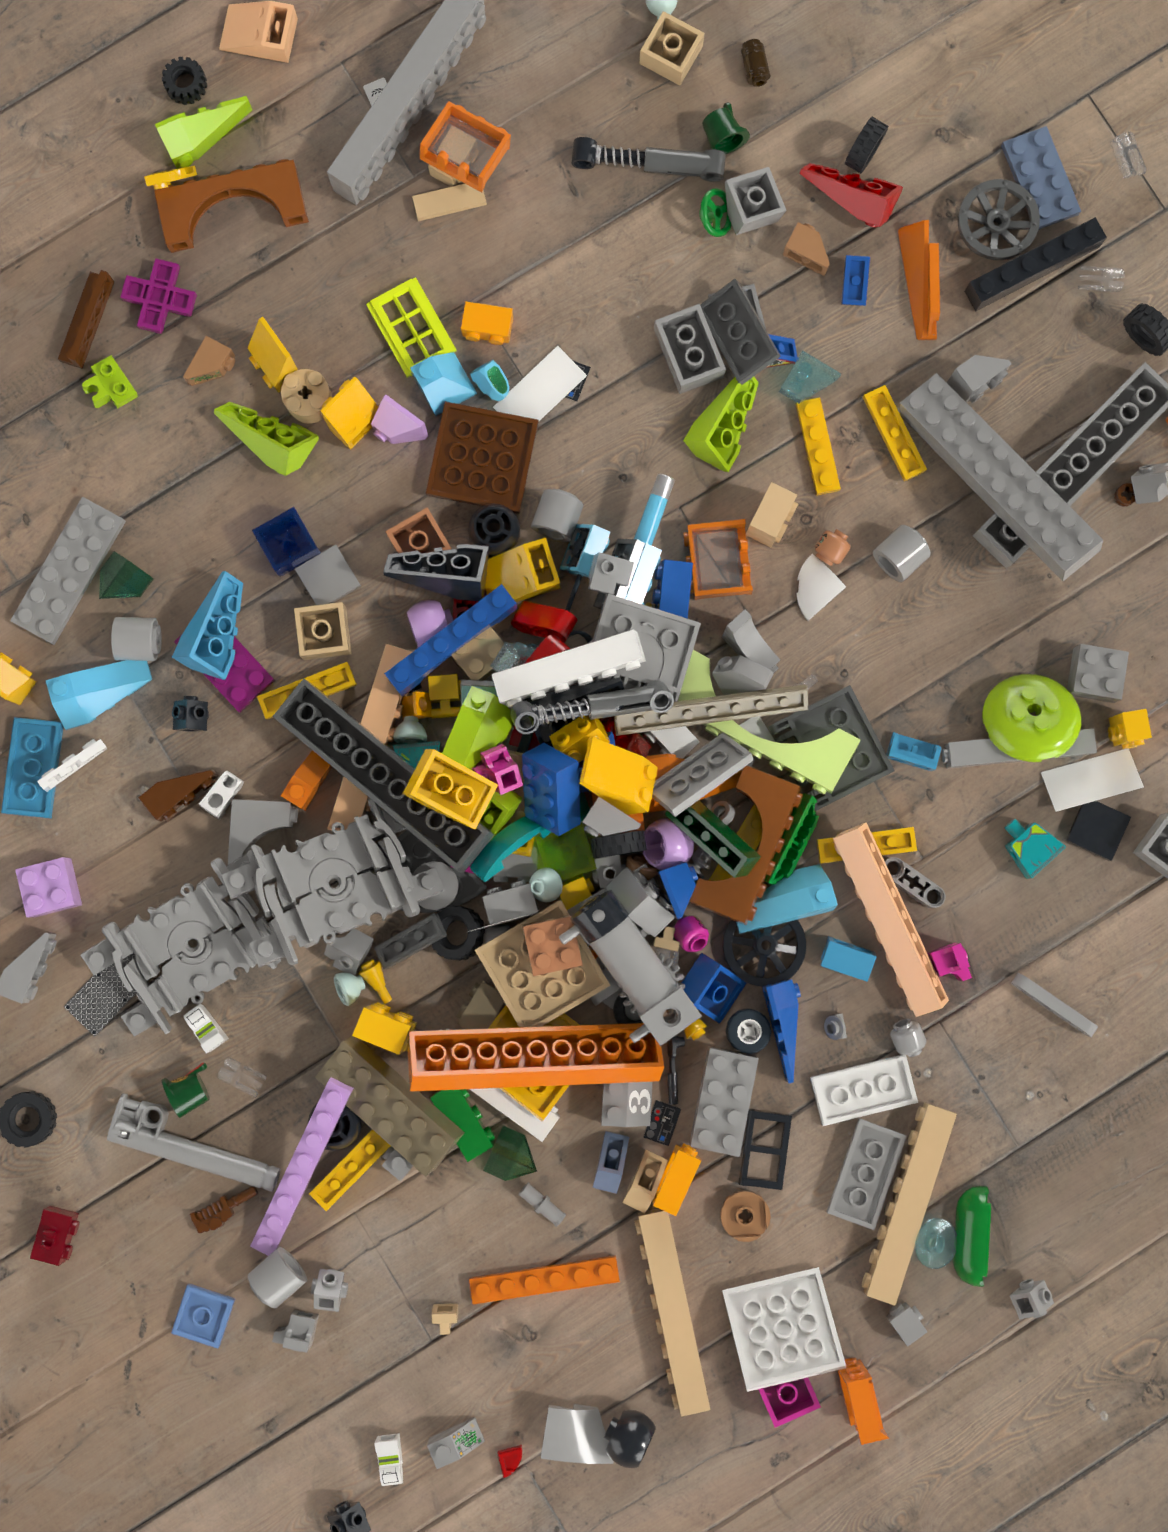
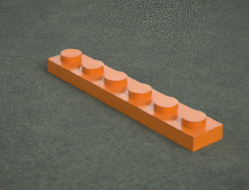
(544, 1279)

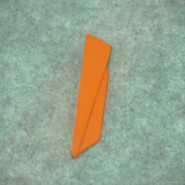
(922, 277)

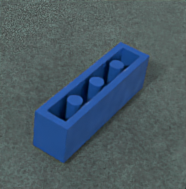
(673, 587)

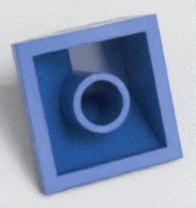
(679, 886)

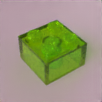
(567, 853)

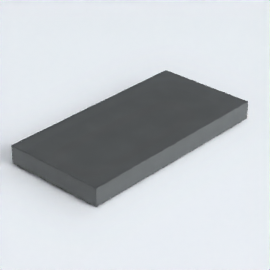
(739, 332)

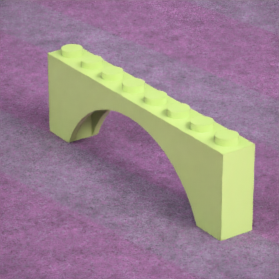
(815, 761)

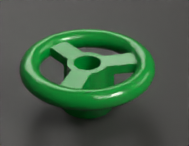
(712, 213)

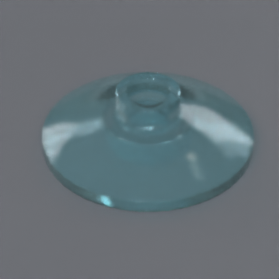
(943, 1245)

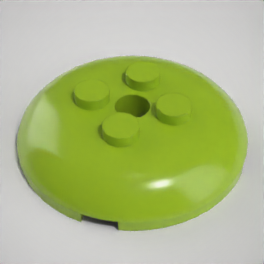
(1030, 736)

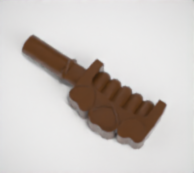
(220, 1212)

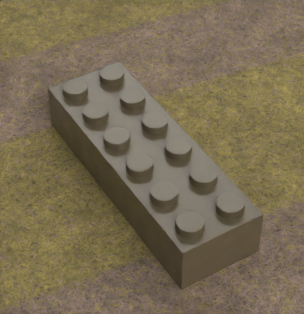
(389, 1107)

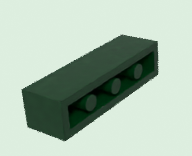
(716, 839)

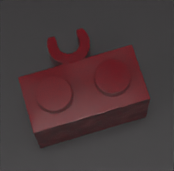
(55, 1236)

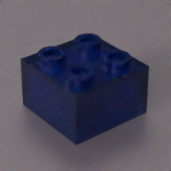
(286, 541)

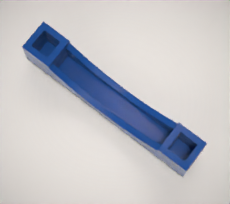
(432, 653)

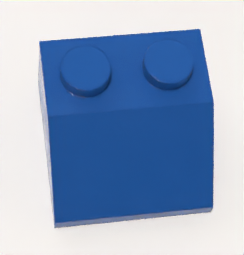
(712, 987)

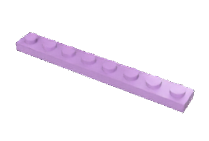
(301, 1166)

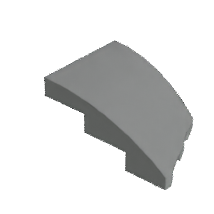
(575, 1435)

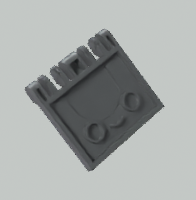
(824, 717)

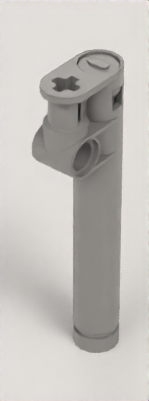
(135, 1129)

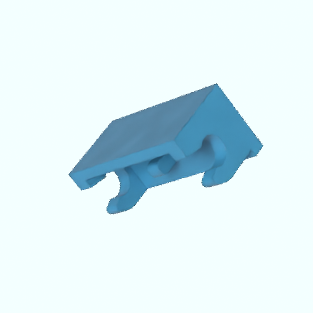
(913, 752)
(848, 958)

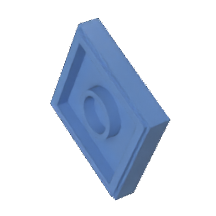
(203, 1315)

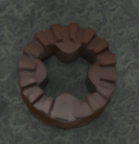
(1122, 500)

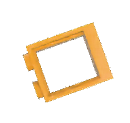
(676, 1178)

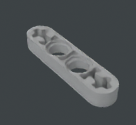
(1054, 1005)

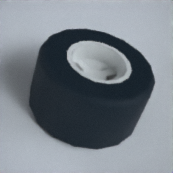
(748, 1031)

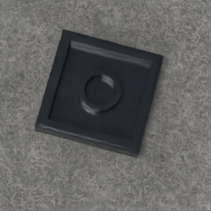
(1098, 829)

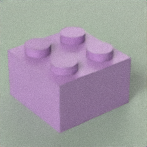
(48, 887)

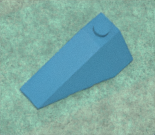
(211, 632)

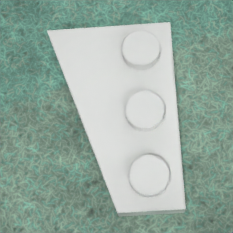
(71, 764)

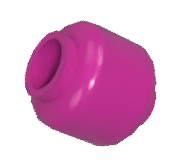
(691, 934)

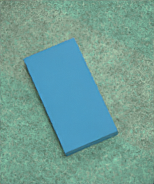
(32, 753)

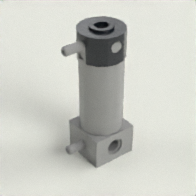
(634, 967)

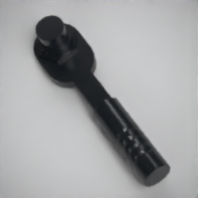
(672, 1044)

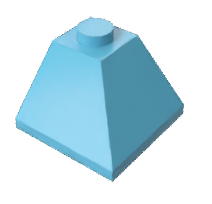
(442, 380)

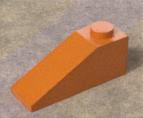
(306, 780)

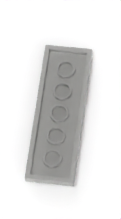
(68, 570)

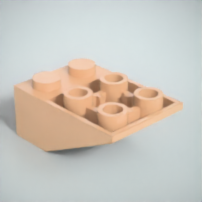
(260, 30)

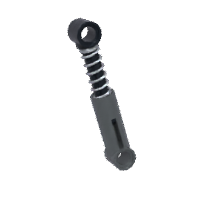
(706, 164)
(595, 706)

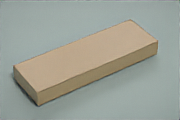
(447, 201)

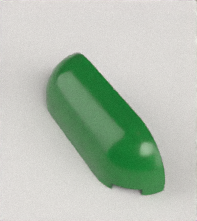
(795, 839)
(973, 1235)

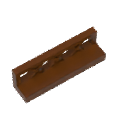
(86, 319)

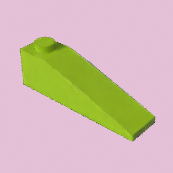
(194, 135)
(718, 429)
(275, 443)
(478, 727)

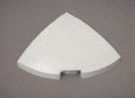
(816, 587)

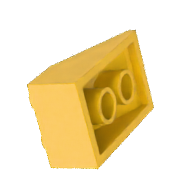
(270, 355)
(618, 776)
(450, 788)

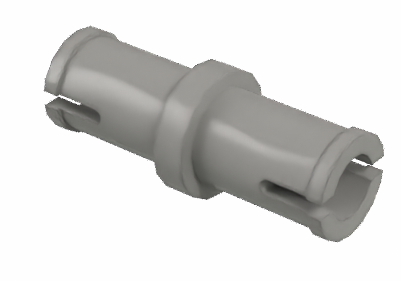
(542, 1204)

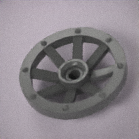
(1000, 216)

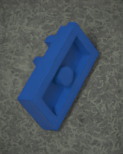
(855, 280)

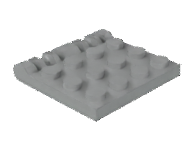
(664, 638)

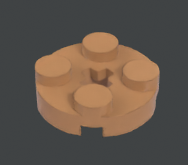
(756, 1224)

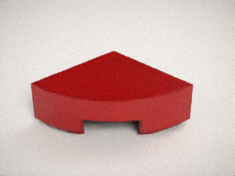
(510, 1459)

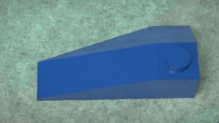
(783, 1014)

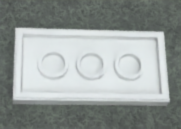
(863, 1089)

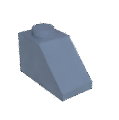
(611, 1162)

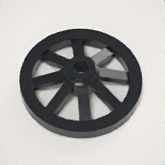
(785, 974)

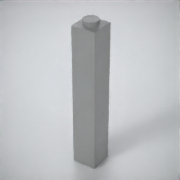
(986, 753)

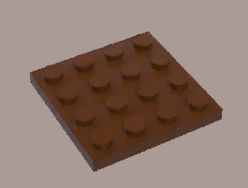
(482, 456)

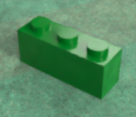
(467, 1117)

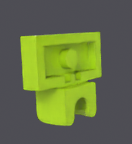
(110, 384)

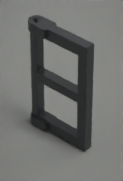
(782, 1152)

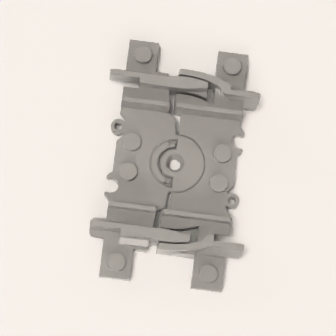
(329, 908)
(167, 937)

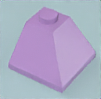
(397, 424)

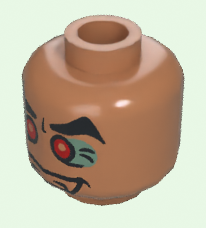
(832, 547)

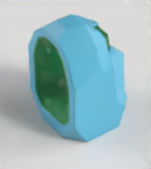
(491, 380)

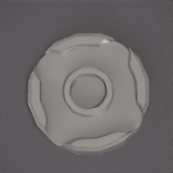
(449, 882)

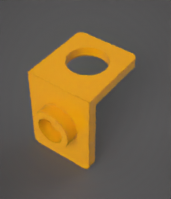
(417, 705)

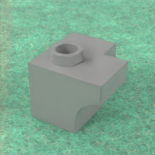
(1150, 483)
(608, 572)
(349, 951)
(299, 1332)

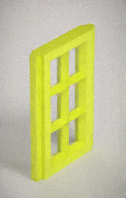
(428, 313)

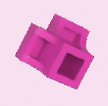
(499, 769)
(951, 960)

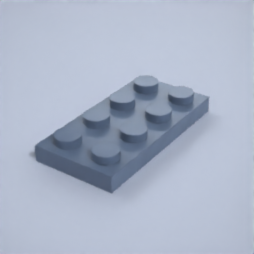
(1041, 172)

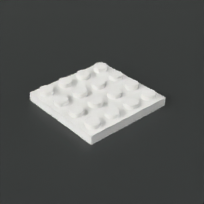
(783, 1329)

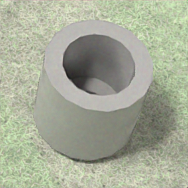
(557, 515)
(902, 553)
(136, 639)
(276, 1278)

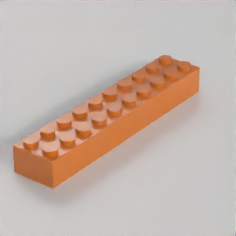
(531, 1057)

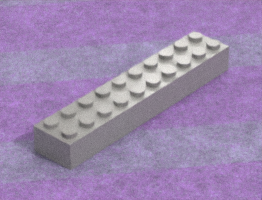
(405, 97)
(1088, 453)
(1000, 477)

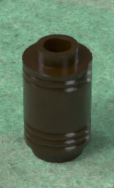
(755, 62)

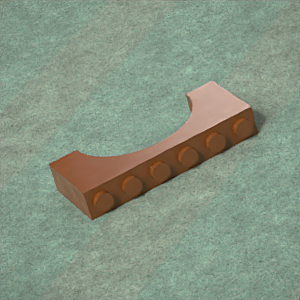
(184, 204)
(737, 896)

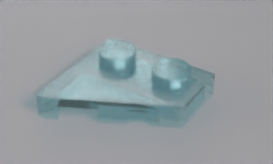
(807, 378)

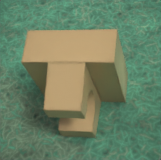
(667, 940)
(444, 1315)

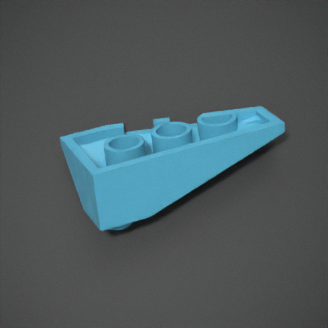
(89, 692)
(793, 898)

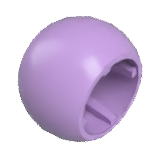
(427, 619)
(667, 844)

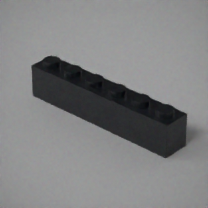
(1035, 264)

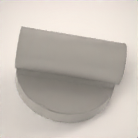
(835, 1027)

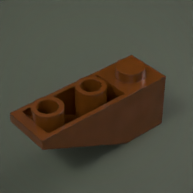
(168, 795)

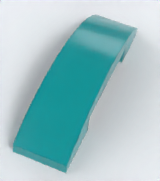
(503, 844)

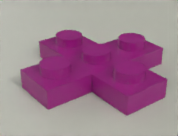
(158, 296)

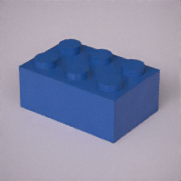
(551, 789)

